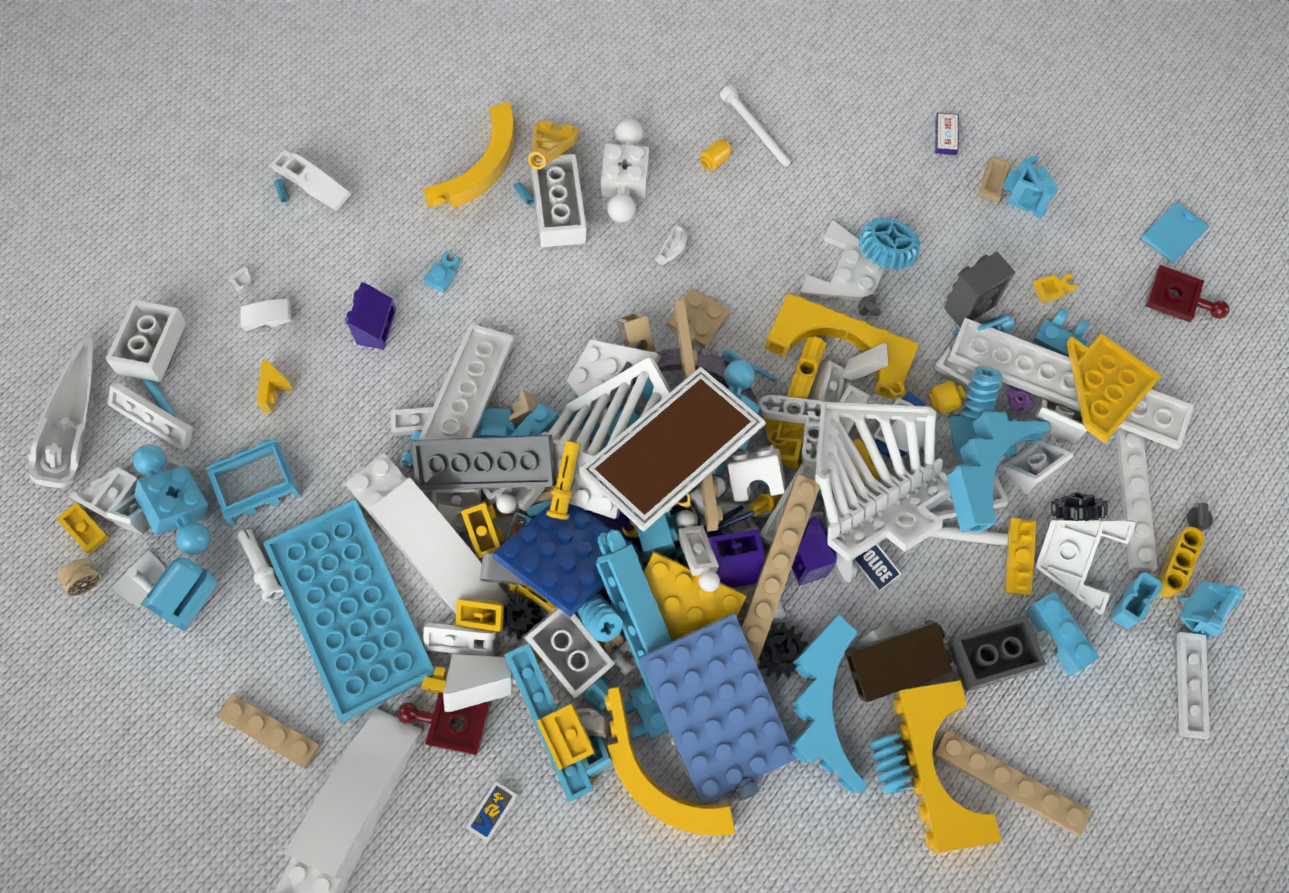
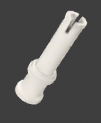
(263, 574)

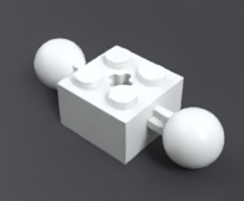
(625, 171)

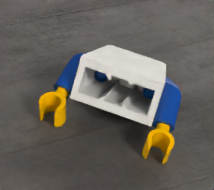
(899, 426)

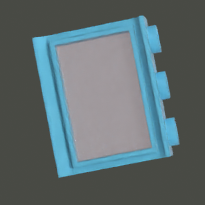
(251, 480)

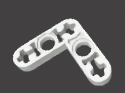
(810, 420)

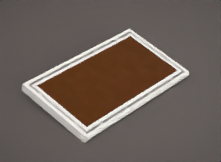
(672, 448)

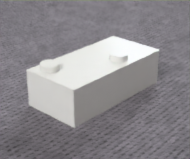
(559, 202)

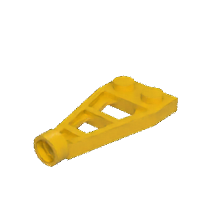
(548, 150)

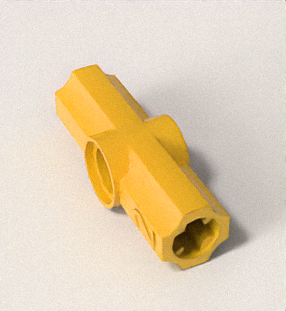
(809, 360)

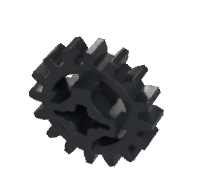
(1079, 507)
(772, 645)

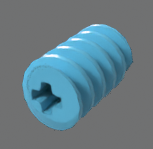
(983, 391)
(600, 618)
(890, 764)

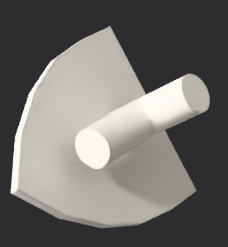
(140, 578)

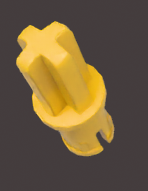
(764, 503)

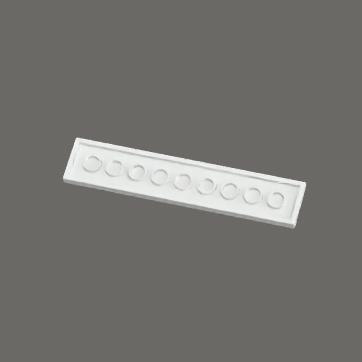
(1051, 377)

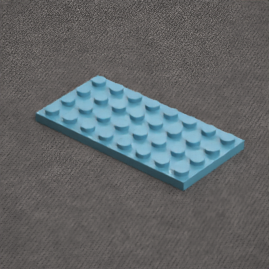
(349, 610)

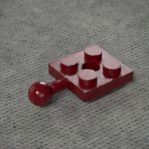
(1189, 291)
(440, 731)

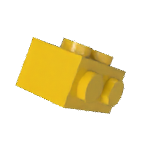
(482, 529)

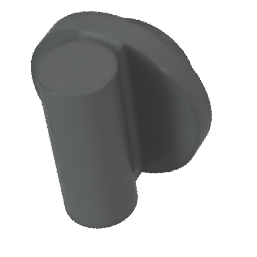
(867, 305)
(1200, 517)

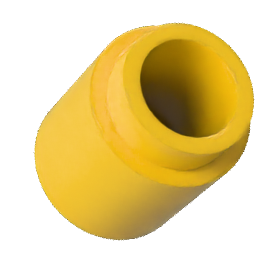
(715, 154)

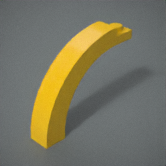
(486, 170)

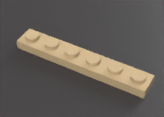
(1012, 783)

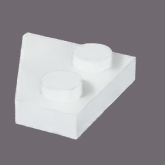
(107, 492)

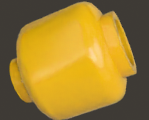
(946, 397)

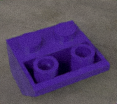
(371, 316)
(814, 555)
(738, 557)

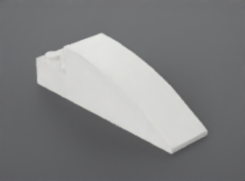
(421, 533)
(348, 807)

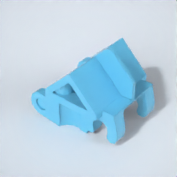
(1030, 187)
(1209, 599)

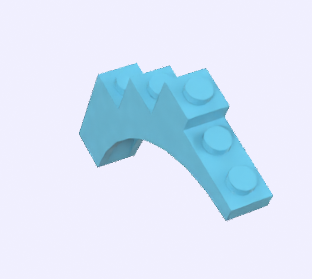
(973, 480)
(819, 738)

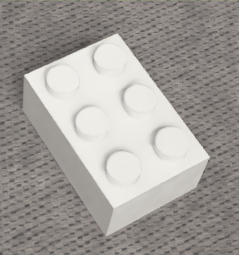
(146, 340)
(568, 651)

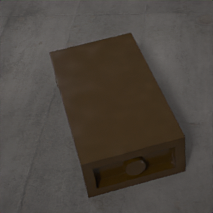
(899, 661)

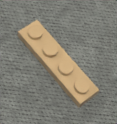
(269, 731)

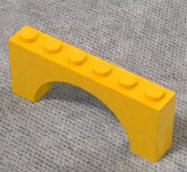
(807, 319)
(946, 822)

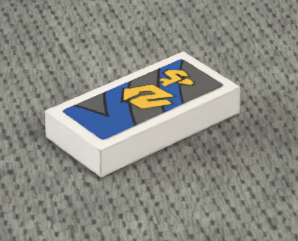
(492, 812)

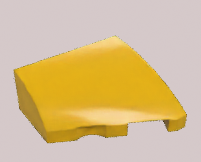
(788, 439)

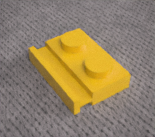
(565, 736)

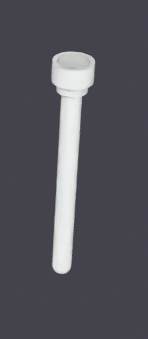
(731, 97)

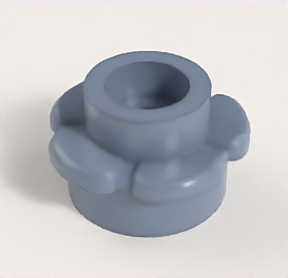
(747, 789)

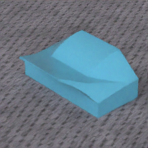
(495, 423)

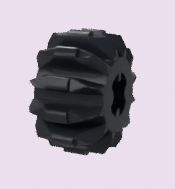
(518, 609)

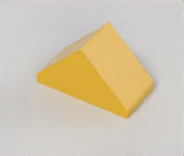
(480, 614)

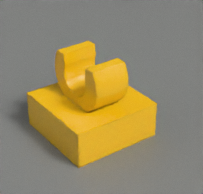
(437, 683)

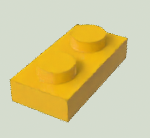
(82, 528)

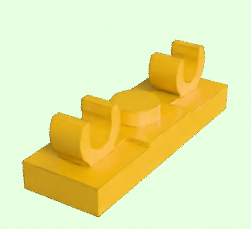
(1020, 556)

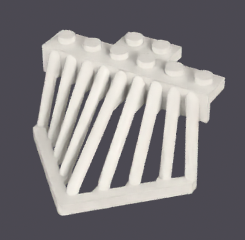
(584, 492)
(889, 510)

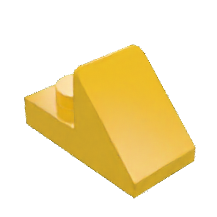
(270, 382)

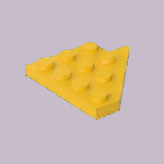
(1107, 383)
(683, 601)

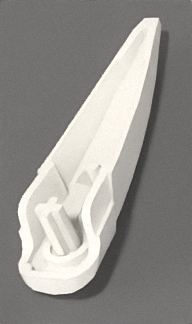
(62, 424)

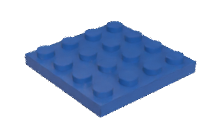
(558, 557)

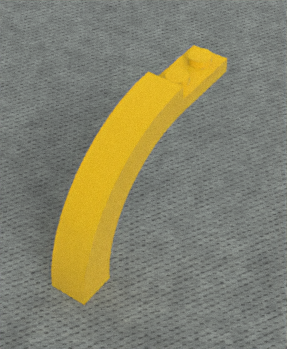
(674, 811)

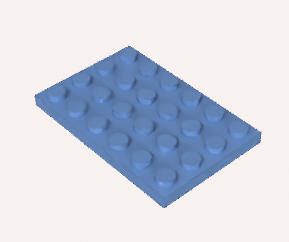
(717, 708)

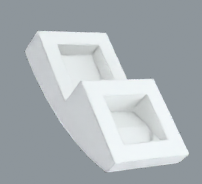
(265, 312)

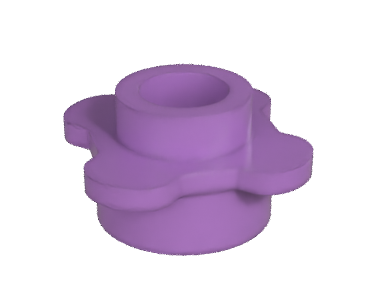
(1017, 405)

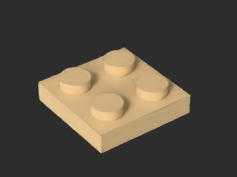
(706, 317)

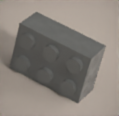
(979, 288)
(996, 653)

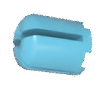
(180, 592)

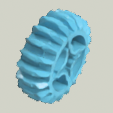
(889, 243)

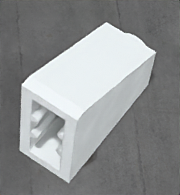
(476, 681)

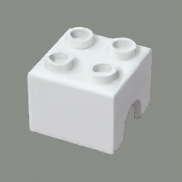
(761, 465)

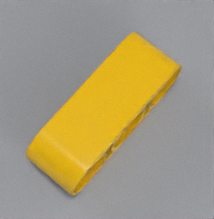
(1187, 554)

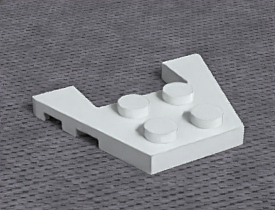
(854, 274)
(601, 363)
(1070, 550)

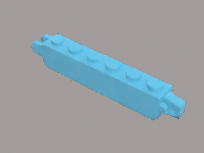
(631, 597)

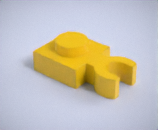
(1051, 288)

